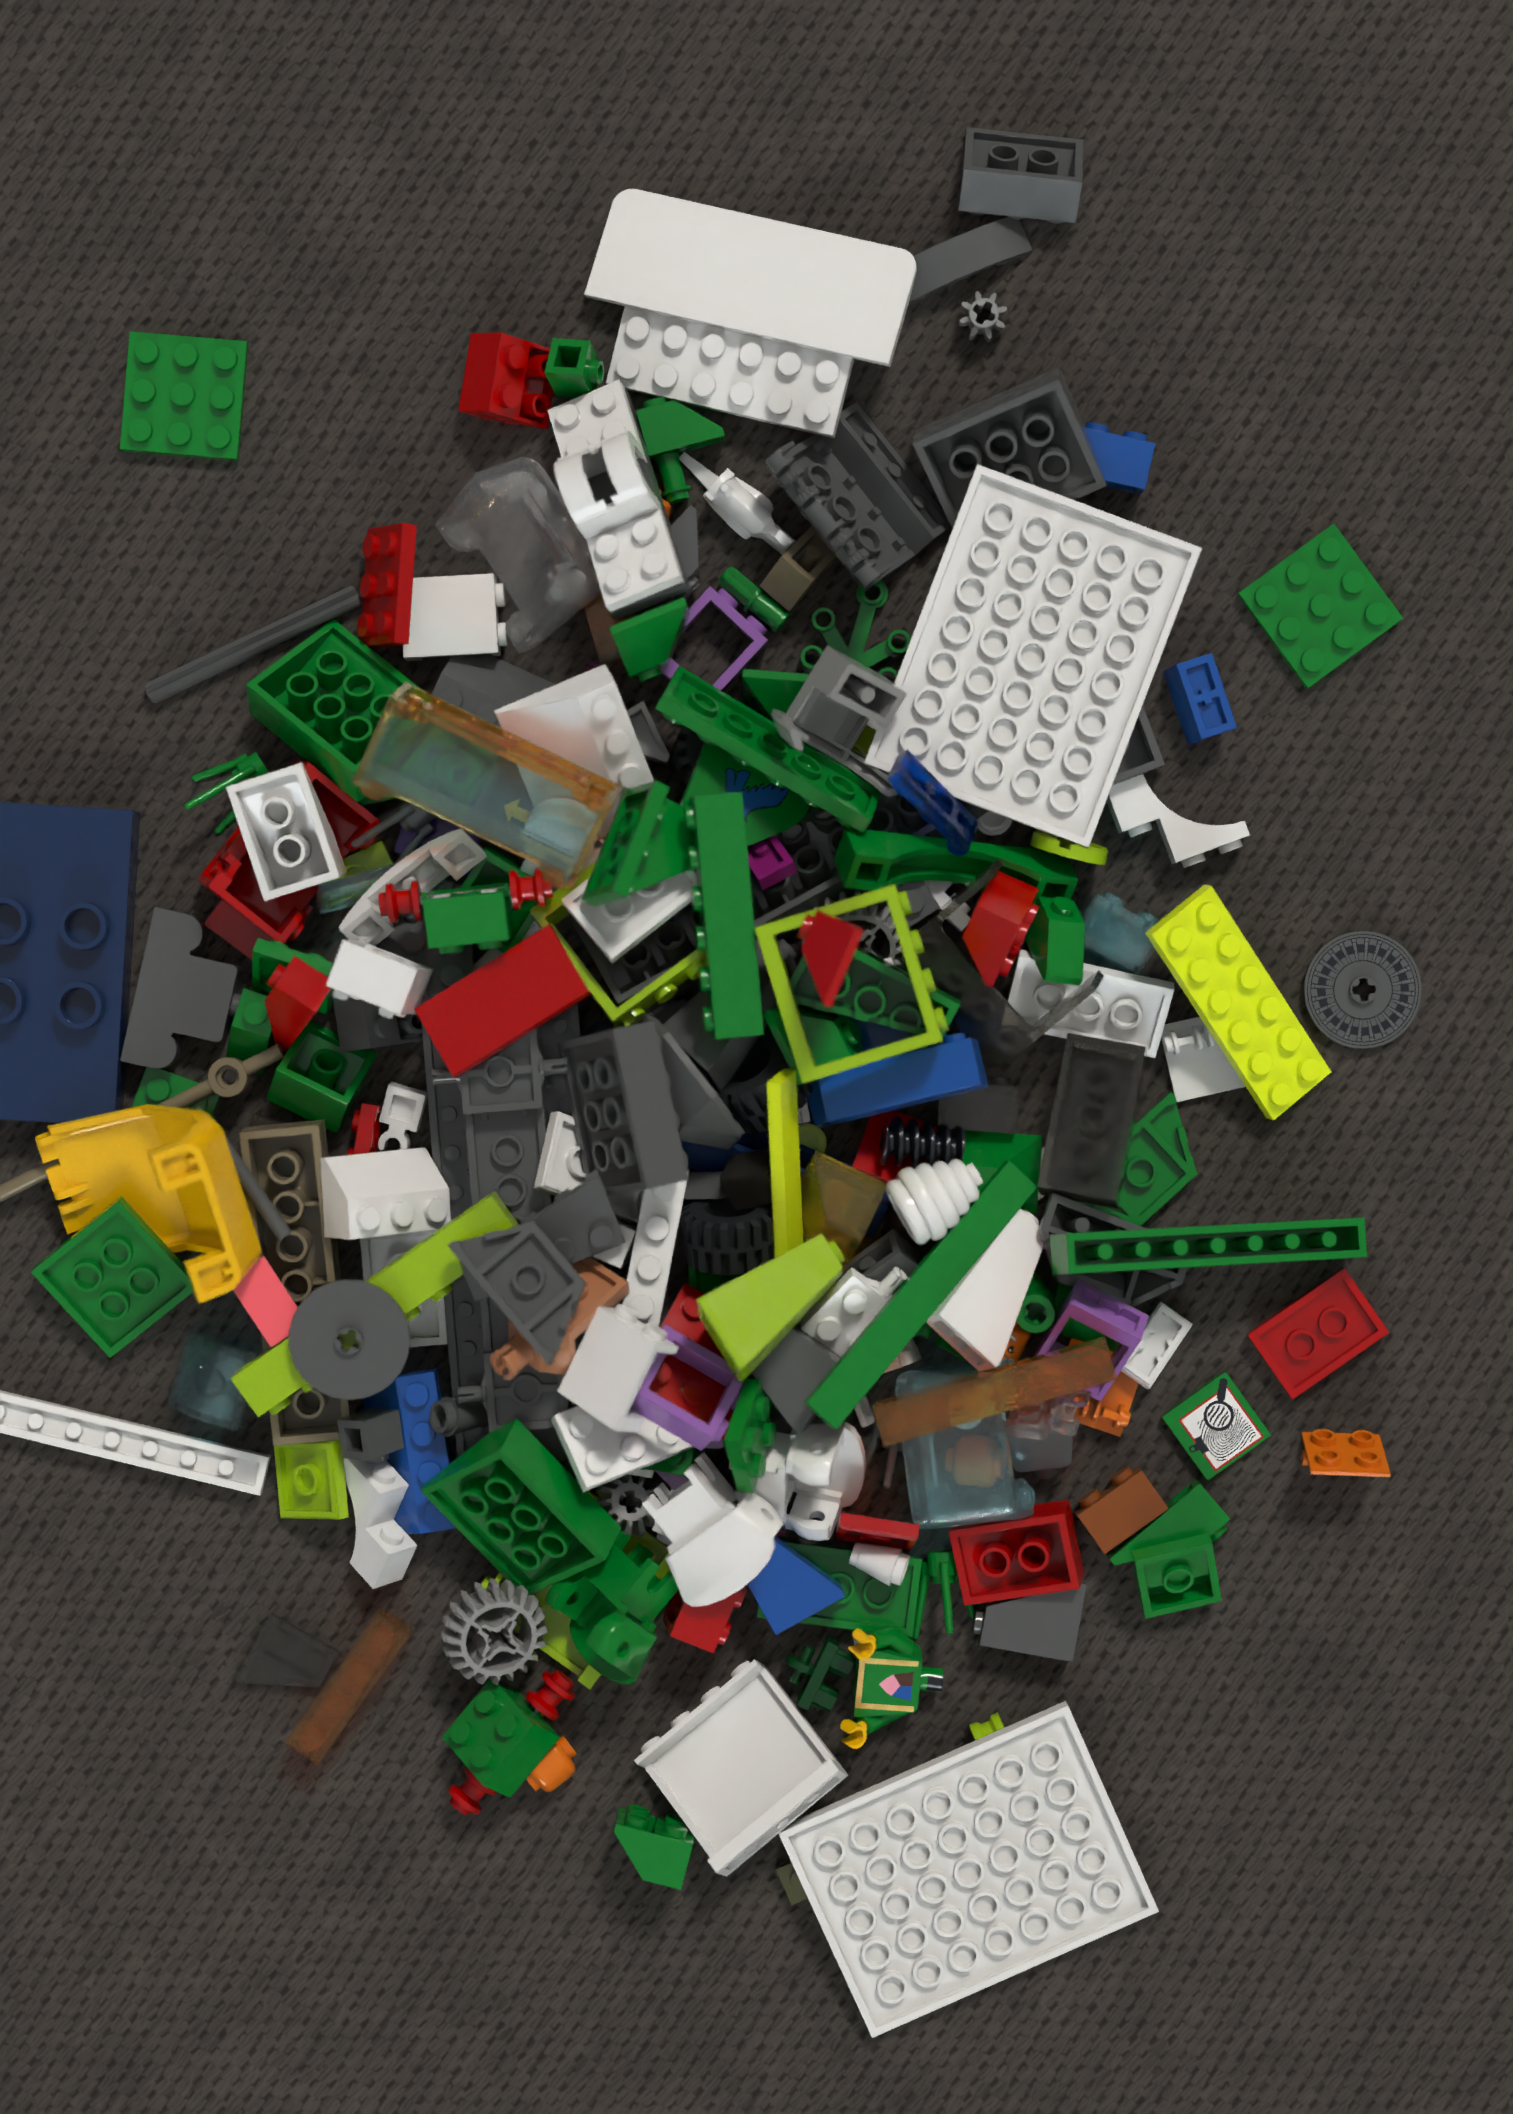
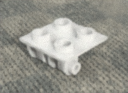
(1196, 1061)

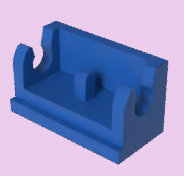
(1199, 698)

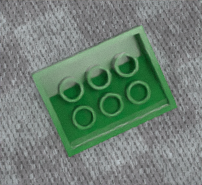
(326, 701)
(523, 1509)

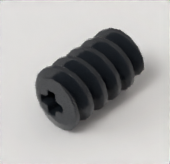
(921, 1143)

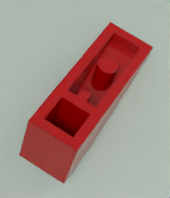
(294, 999)

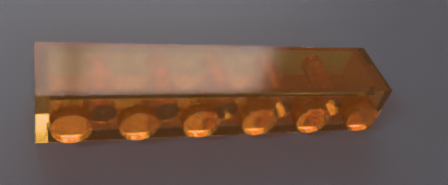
(994, 1391)

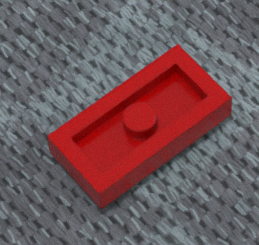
(367, 1127)

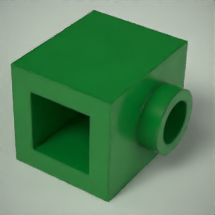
(573, 367)

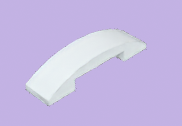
(430, 864)

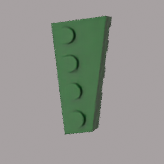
(873, 993)

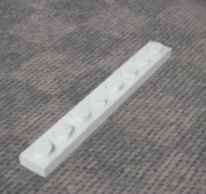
(133, 1443)

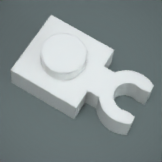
(403, 1112)

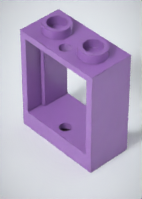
(750, 627)
(1104, 1315)
(673, 1417)

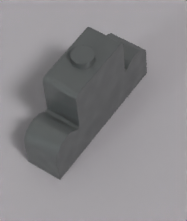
(178, 992)

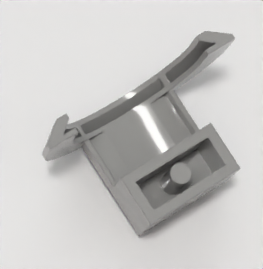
(835, 710)

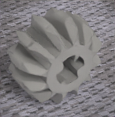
(634, 1495)

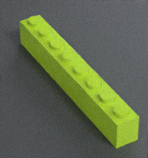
(409, 1279)

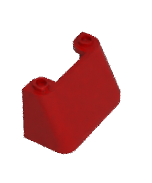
(234, 880)

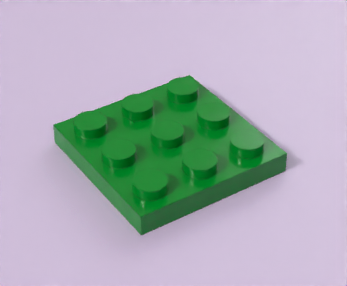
(184, 396)
(1320, 606)
(114, 1277)

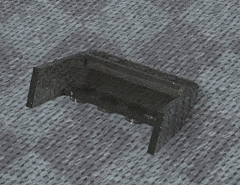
(982, 1009)

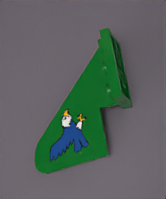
(649, 831)

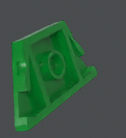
(1156, 1164)

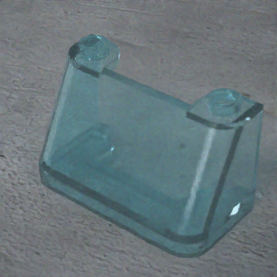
(964, 1470)

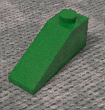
(1188, 1515)

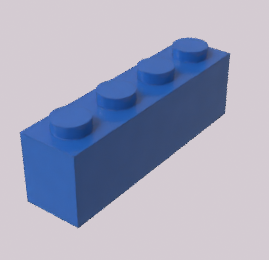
(904, 1080)

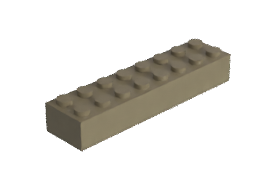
(289, 1171)

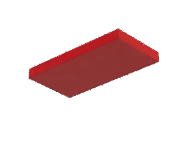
(502, 1001)

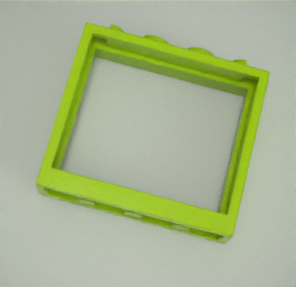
(921, 979)
(632, 1010)

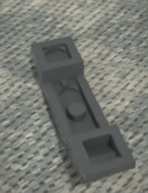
(968, 255)

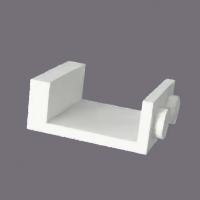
(455, 617)
(613, 1366)

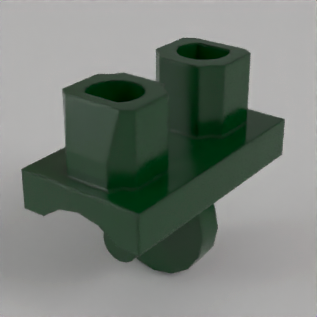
(814, 1691)

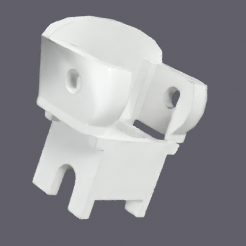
(822, 1468)
(713, 1542)

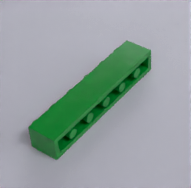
(725, 915)

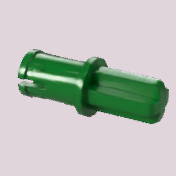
(753, 598)

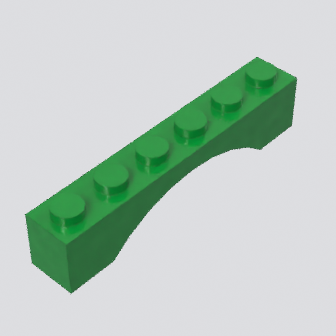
(887, 858)

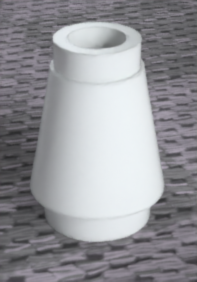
(880, 1562)

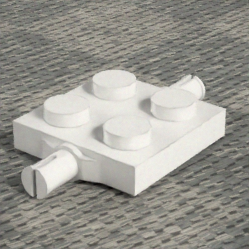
(849, 1308)

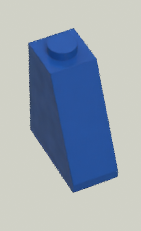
(792, 1588)

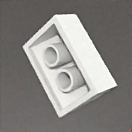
(383, 1194)

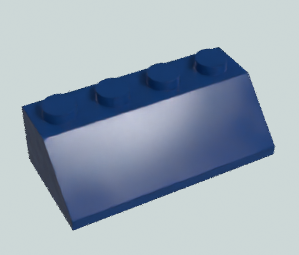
(424, 1449)

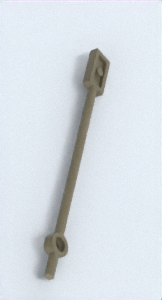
(214, 1084)

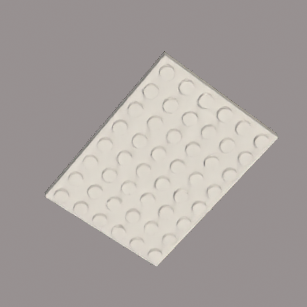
(1035, 654)
(968, 1869)

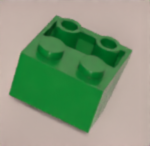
(655, 1845)

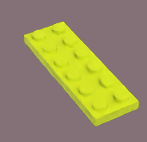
(1238, 1002)

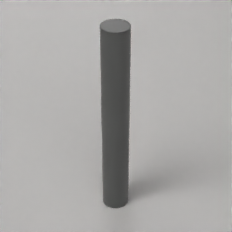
(259, 1197)

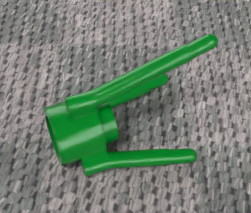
(244, 768)
(942, 1568)

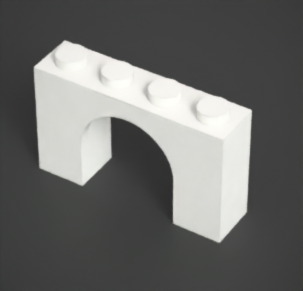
(654, 1250)

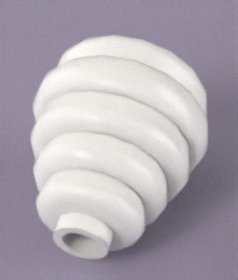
(933, 1197)

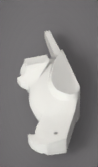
(739, 505)

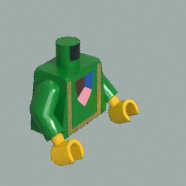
(886, 1681)

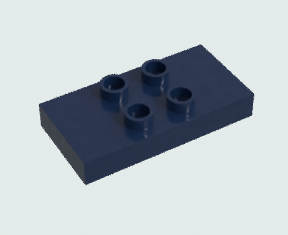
(65, 958)

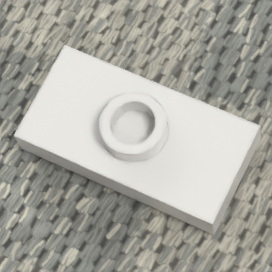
(1159, 1341)

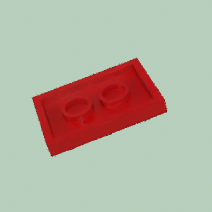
(387, 585)
(1317, 1333)

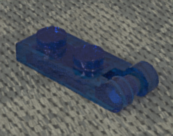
(933, 802)

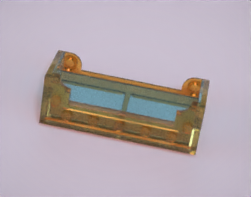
(487, 782)

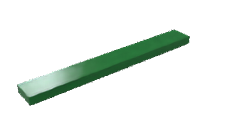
(919, 1296)

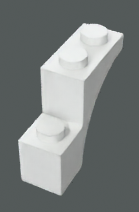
(1135, 806)
(381, 1545)

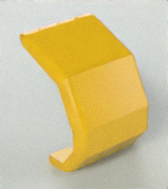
(171, 1172)

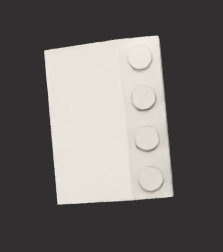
(585, 725)

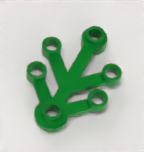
(859, 634)

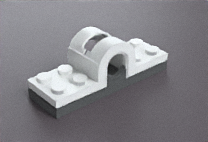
(616, 500)

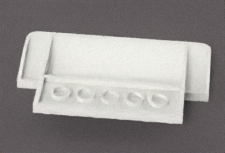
(745, 308)

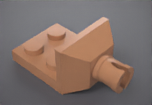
(602, 1289)

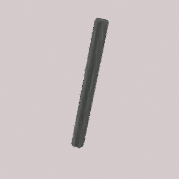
(252, 644)

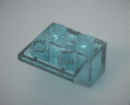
(1117, 933)

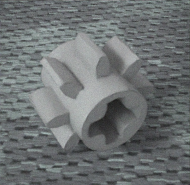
(978, 306)

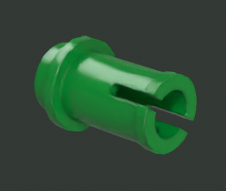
(672, 478)

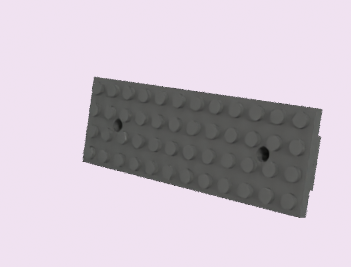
(487, 1139)

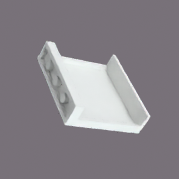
(741, 1766)

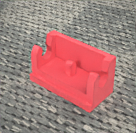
(266, 1301)

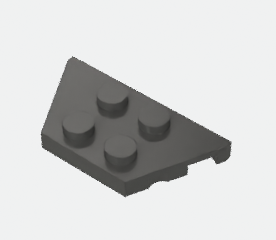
(526, 1281)

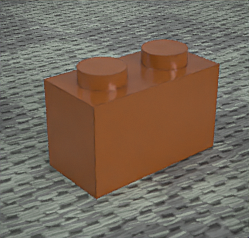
(1120, 1508)

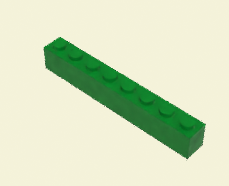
(1207, 1246)

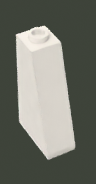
(988, 1298)

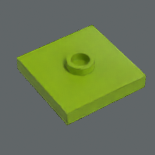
(311, 1480)

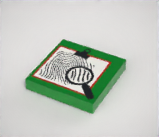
(1215, 1425)

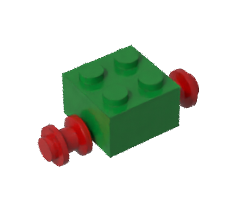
(466, 913)
(504, 1738)

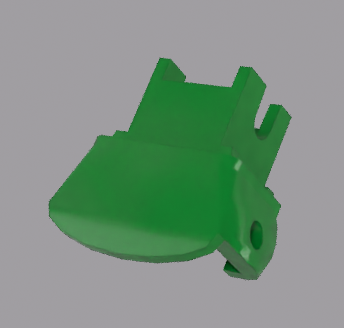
(615, 1609)

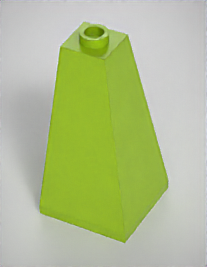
(765, 1304)

